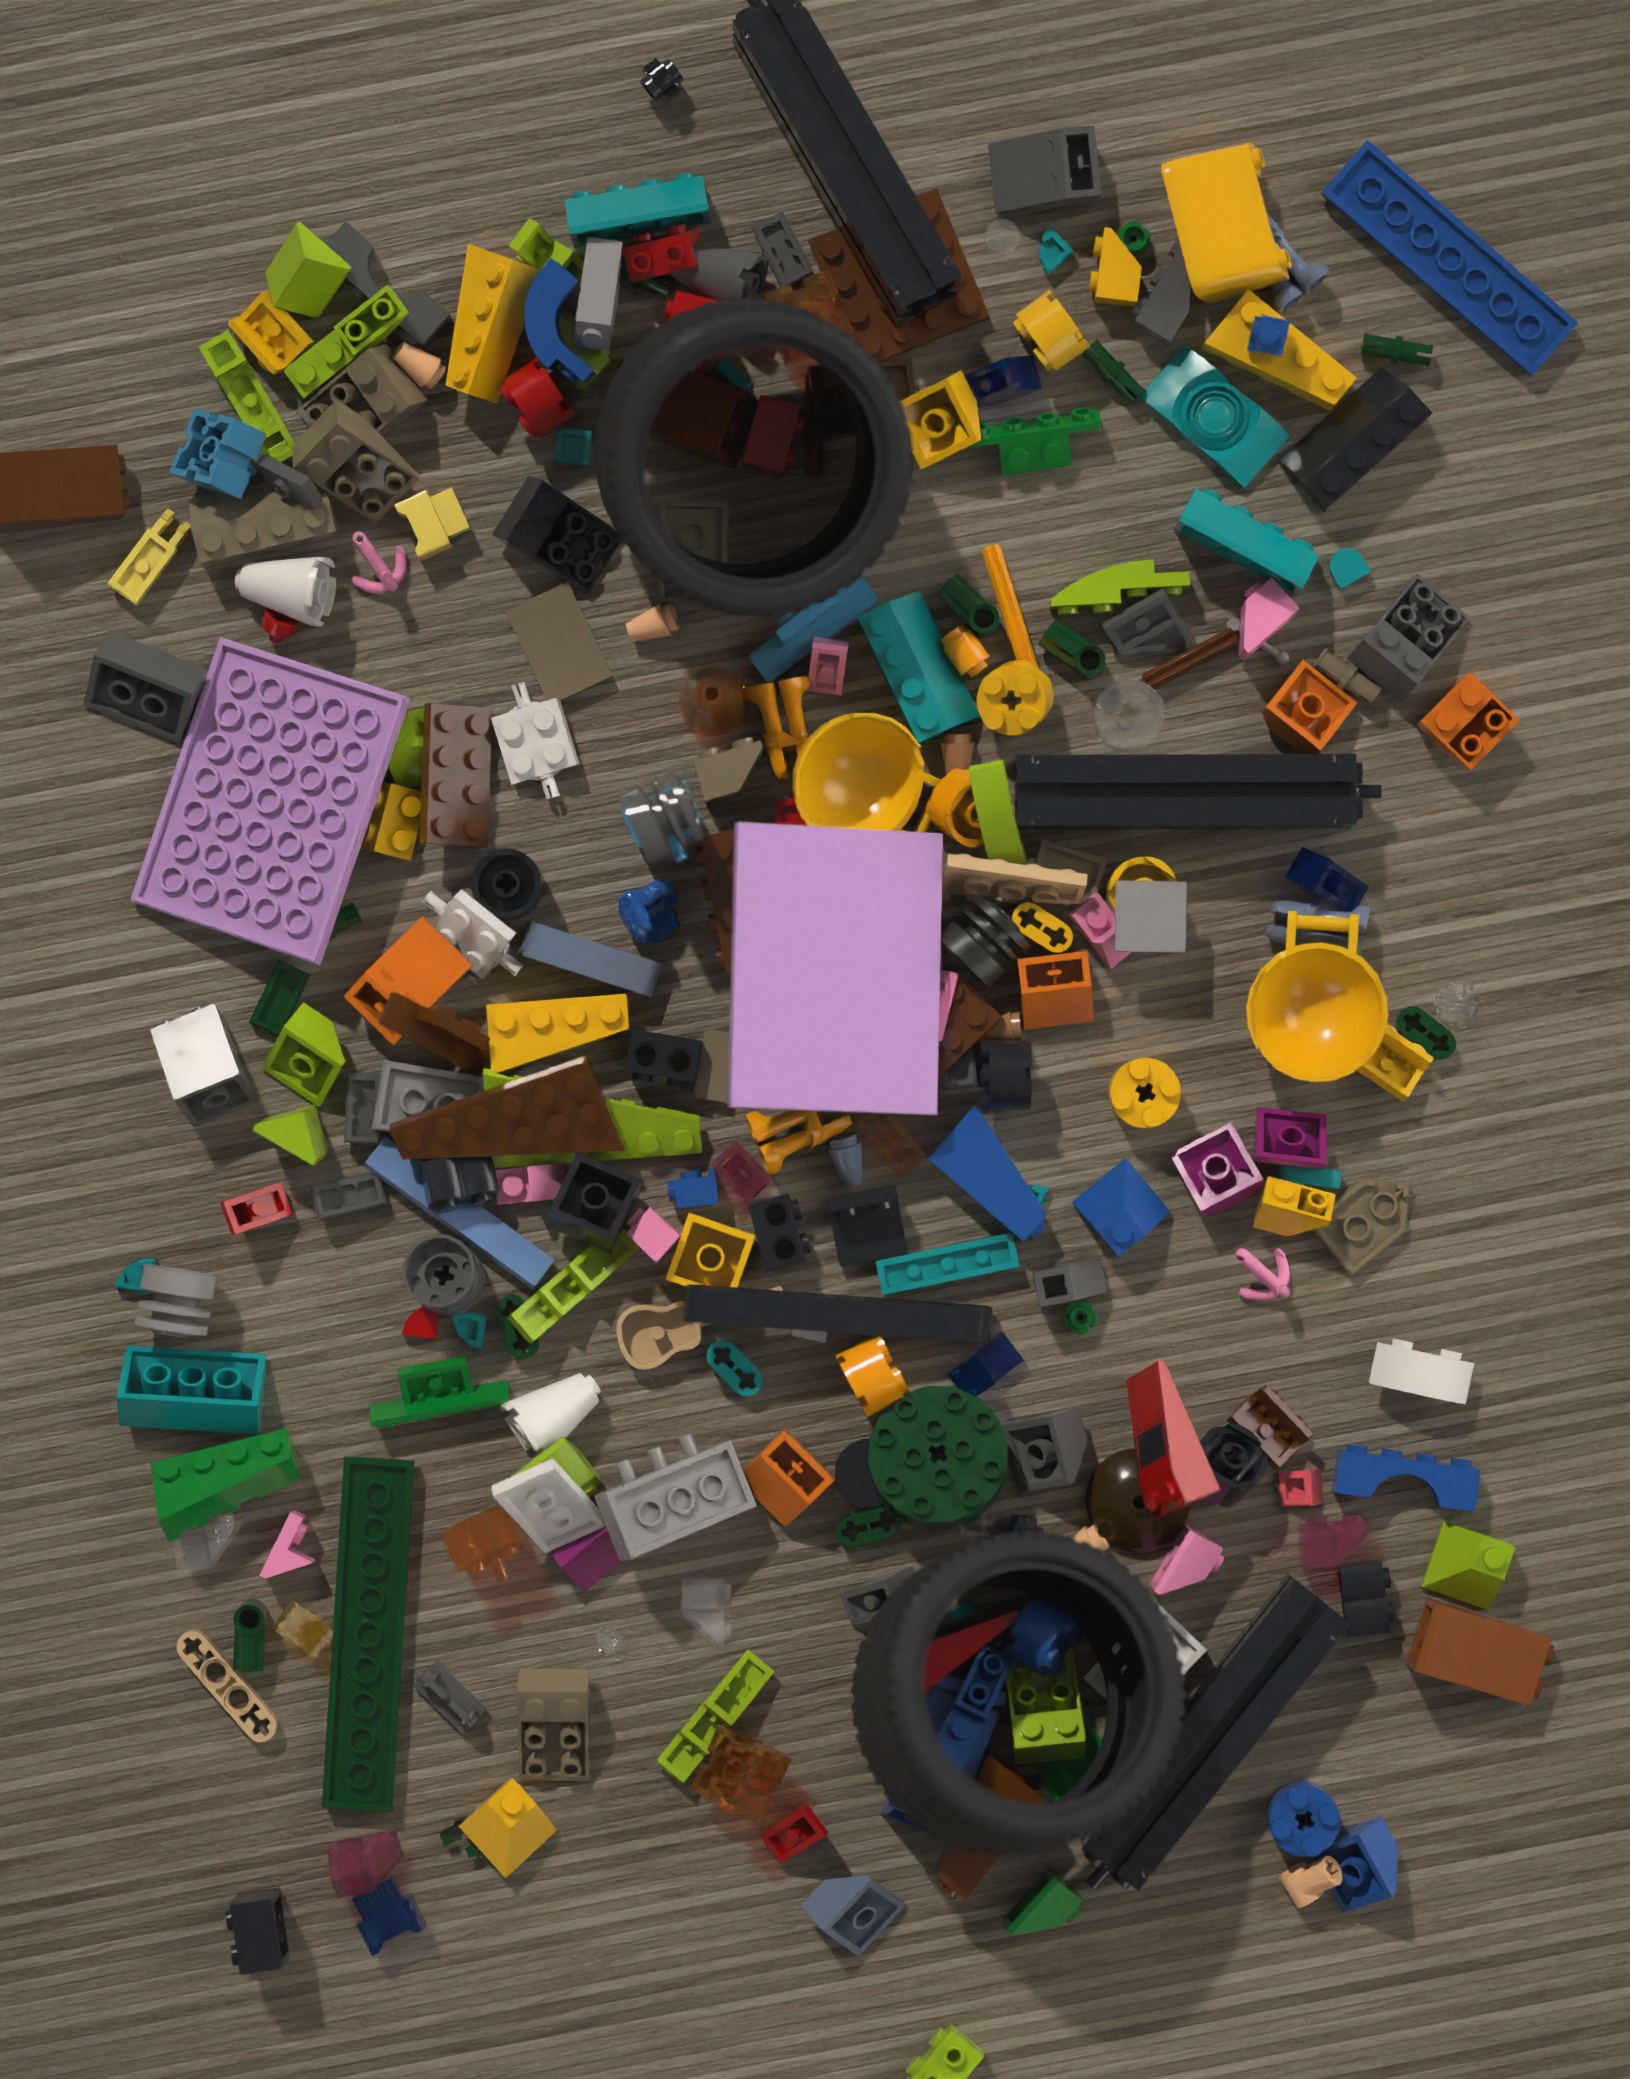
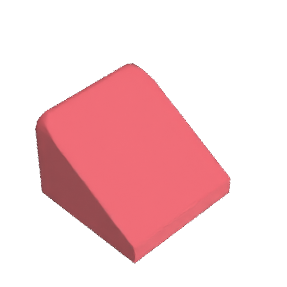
(1300, 1487)

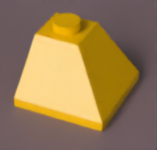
(942, 419)
(508, 1827)

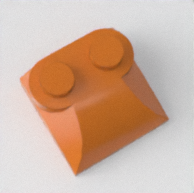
(1307, 709)

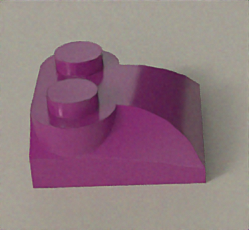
(1217, 1170)

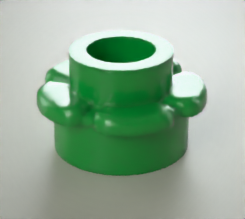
(1142, 237)
(1089, 1317)

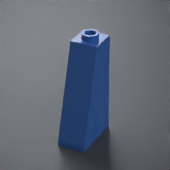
(985, 1171)

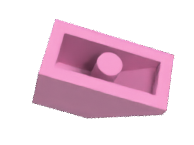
(1263, 615)
(652, 1233)

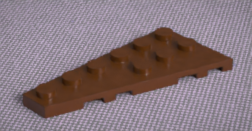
(532, 1115)

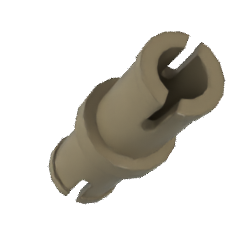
(1347, 677)

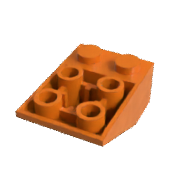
(417, 966)

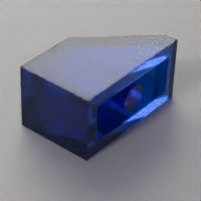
(1004, 380)
(1326, 880)

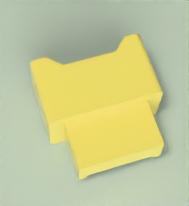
(433, 520)

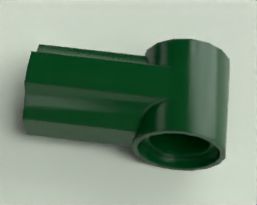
(968, 604)
(1070, 648)
(249, 1639)

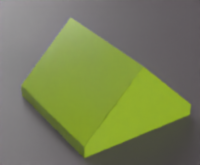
(305, 273)
(296, 1132)

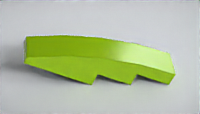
(570, 1287)
(720, 1707)

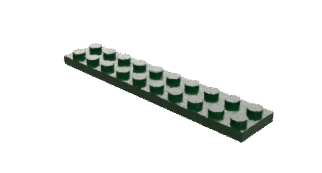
(368, 1633)

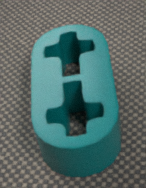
(1309, 1175)
(728, 1373)

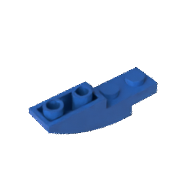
(973, 1703)

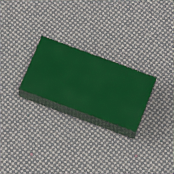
(279, 997)

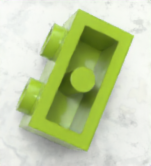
(949, 2057)

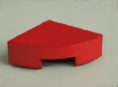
(422, 1324)

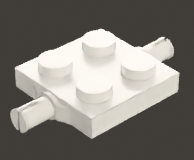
(535, 740)
(474, 933)

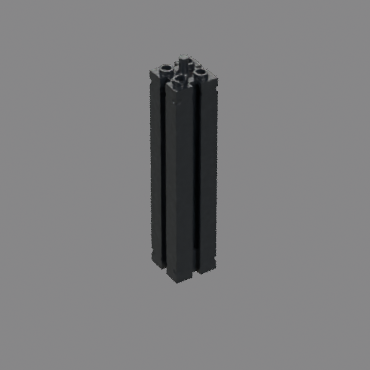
(845, 157)
(1189, 791)
(1219, 1729)

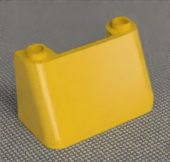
(1224, 222)

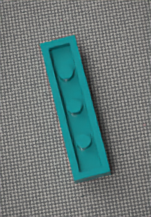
(947, 1263)

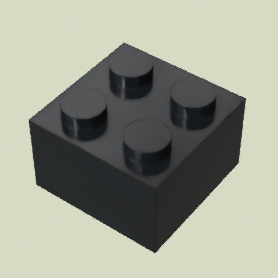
(594, 1203)
(258, 1931)

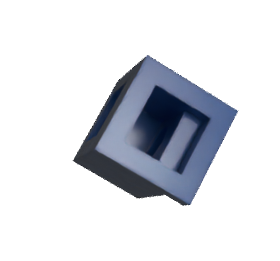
(1268, 336)
(694, 1189)

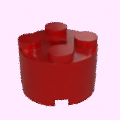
(539, 398)

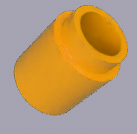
(965, 651)

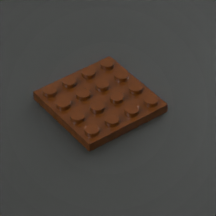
(865, 309)

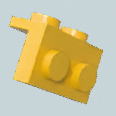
(270, 334)
(394, 822)
(1396, 1064)

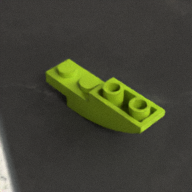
(349, 340)
(1104, 588)

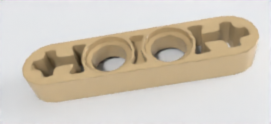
(222, 1689)

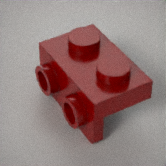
(661, 254)

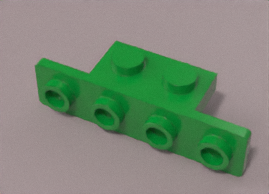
(1038, 441)
(435, 1391)

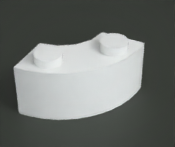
(1421, 1372)

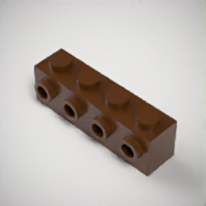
(718, 857)

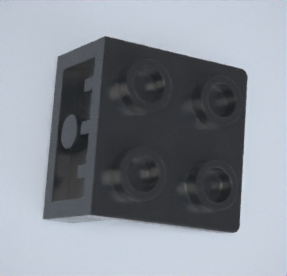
(867, 1225)

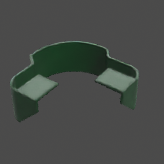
(449, 1839)

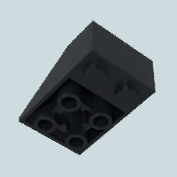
(558, 534)

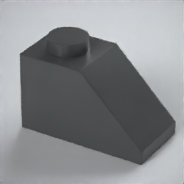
(865, 1599)

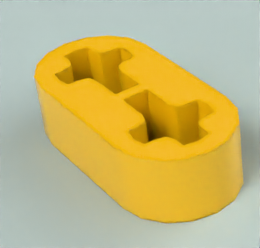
(1047, 920)

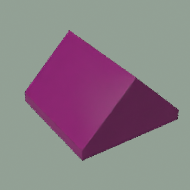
(1290, 1138)
(588, 1557)

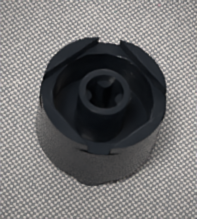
(492, 871)
(1005, 1075)
(1235, 1462)

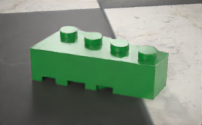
(220, 1479)

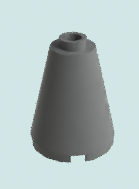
(725, 273)

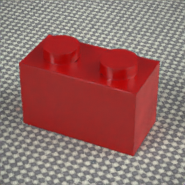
(773, 435)

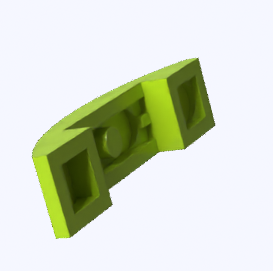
(247, 394)
(996, 812)

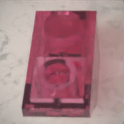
(1330, 1542)
(363, 1862)

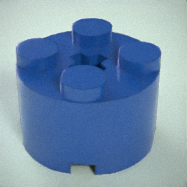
(1044, 1636)
(1309, 1837)

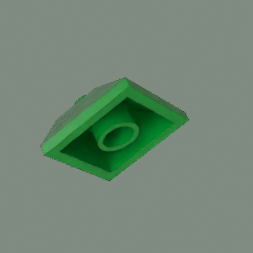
(1044, 1905)

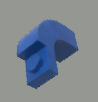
(542, 321)

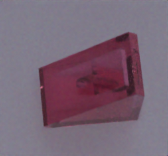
(741, 1171)

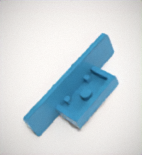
(797, 632)

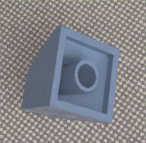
(852, 1910)

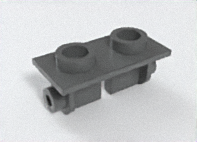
(449, 1697)

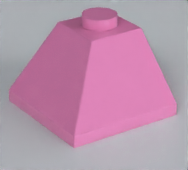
(1187, 1562)

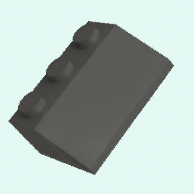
(144, 686)

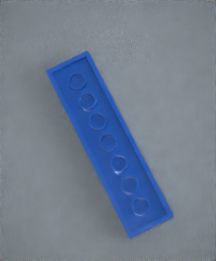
(1449, 258)

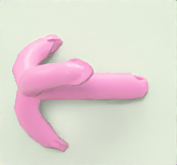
(388, 580)
(1276, 1285)

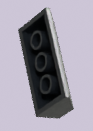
(1355, 438)

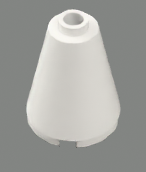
(290, 586)
(551, 1411)

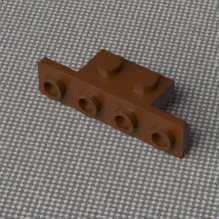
(437, 1032)

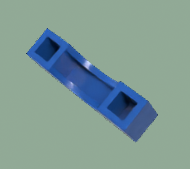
(1361, 1473)

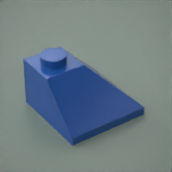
(1121, 1207)
(1367, 1864)

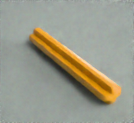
(1008, 603)

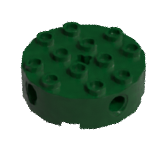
(939, 1492)

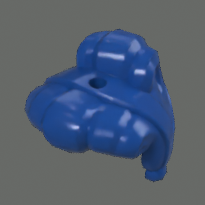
(649, 912)

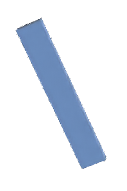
(469, 1222)

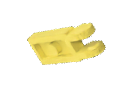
(148, 559)

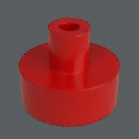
(278, 625)

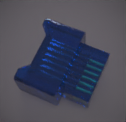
(386, 1914)

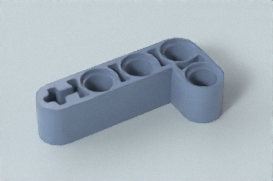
(589, 959)

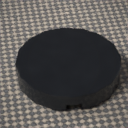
(853, 1475)

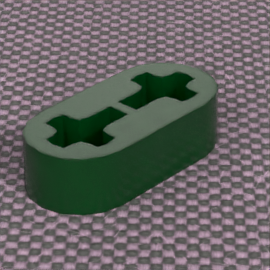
(1431, 1026)
(509, 1330)
(870, 1534)

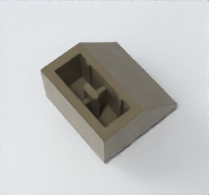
(727, 772)

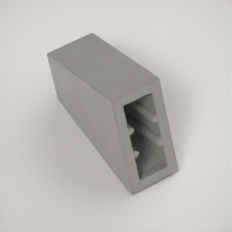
(598, 294)

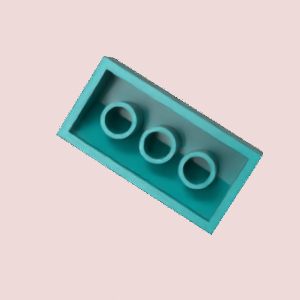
(636, 210)
(1247, 542)
(916, 668)
(192, 1390)

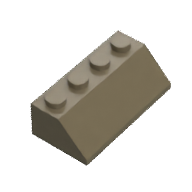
(257, 524)

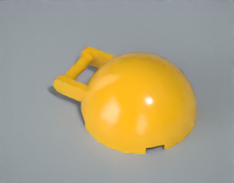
(861, 775)
(1317, 1004)

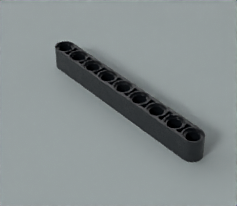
(837, 1313)

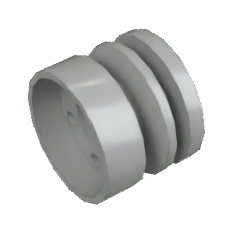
(175, 1300)

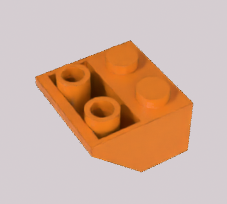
(1467, 721)
(1055, 990)
(786, 1477)

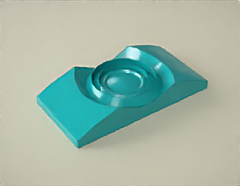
(1214, 416)

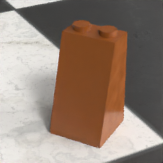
(1479, 1652)

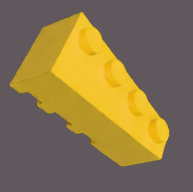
(487, 322)
(1303, 367)
(544, 1028)

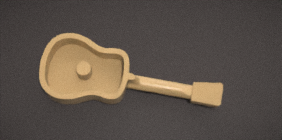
(654, 1333)

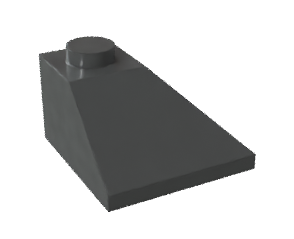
(1046, 1449)

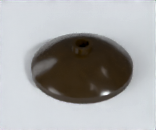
(1112, 1509)

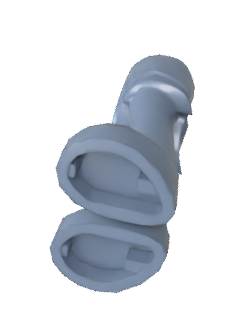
(1306, 276)
(1303, 936)

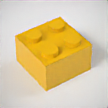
(710, 1253)

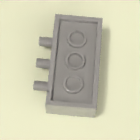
(673, 1497)

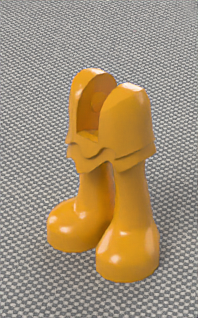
(775, 739)
(813, 1133)

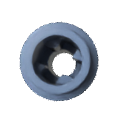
(847, 1158)

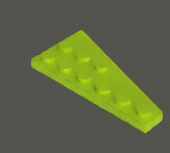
(643, 1130)

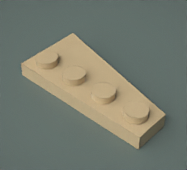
(1010, 881)

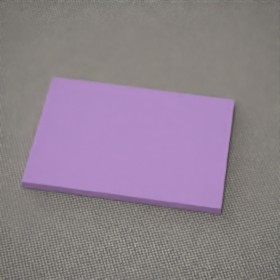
(270, 800)
(835, 969)

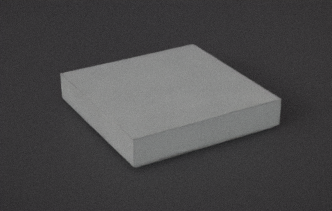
(1150, 916)

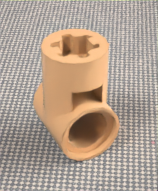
(1308, 1882)

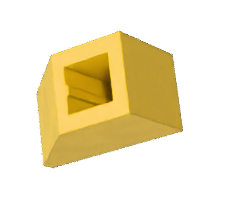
(1117, 273)
(1292, 1208)

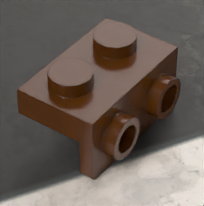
(1273, 1424)

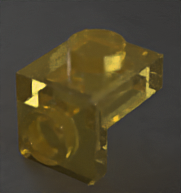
(304, 1628)

